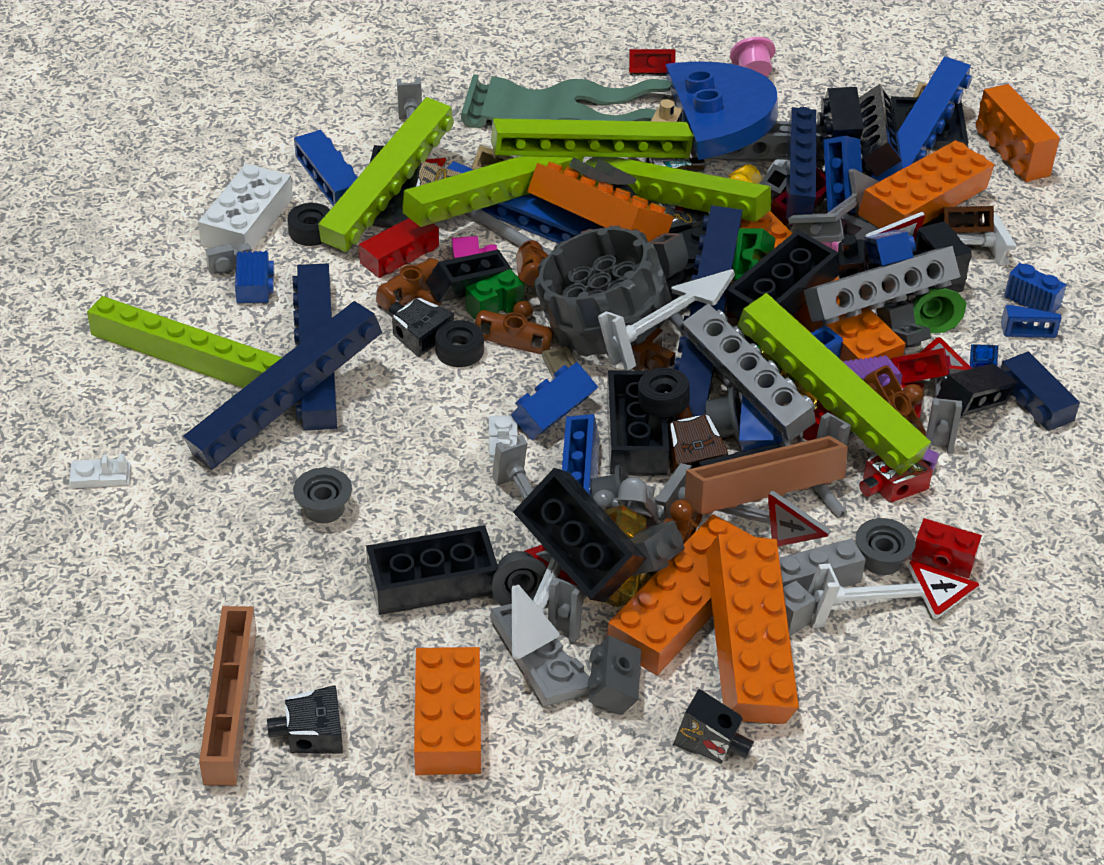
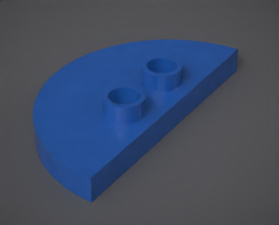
(723, 104)

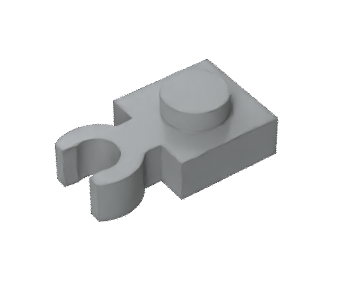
(224, 257)

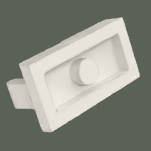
(502, 430)
(100, 472)

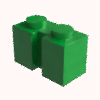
(750, 249)
(495, 294)

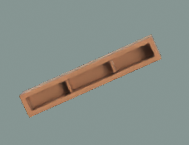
(755, 475)
(228, 696)

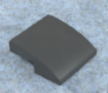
(603, 172)

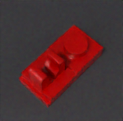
(650, 60)
(923, 365)

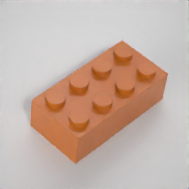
(1017, 132)
(447, 711)

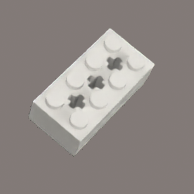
(246, 208)

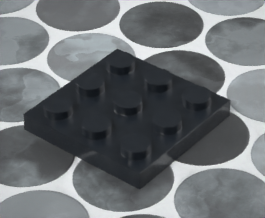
(954, 127)

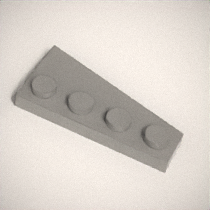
(548, 668)

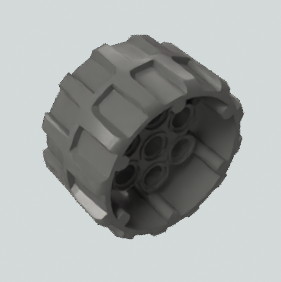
(596, 274)

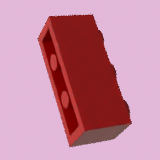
(397, 246)

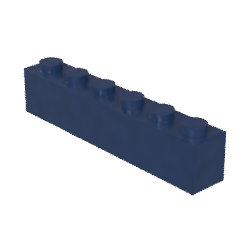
(801, 162)

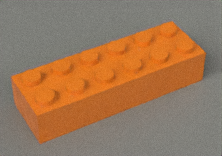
(927, 186)
(598, 200)
(673, 602)
(751, 628)

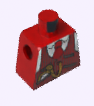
(891, 485)

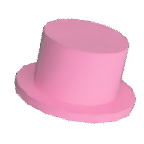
(754, 54)

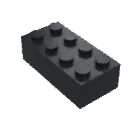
(784, 274)
(633, 435)
(579, 535)
(431, 569)

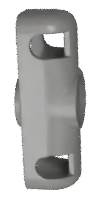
(635, 496)

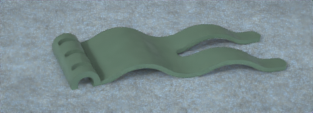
(511, 101)

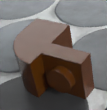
(652, 354)

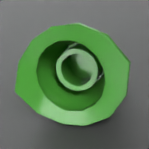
(939, 309)

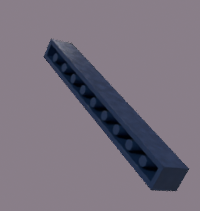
(717, 256)

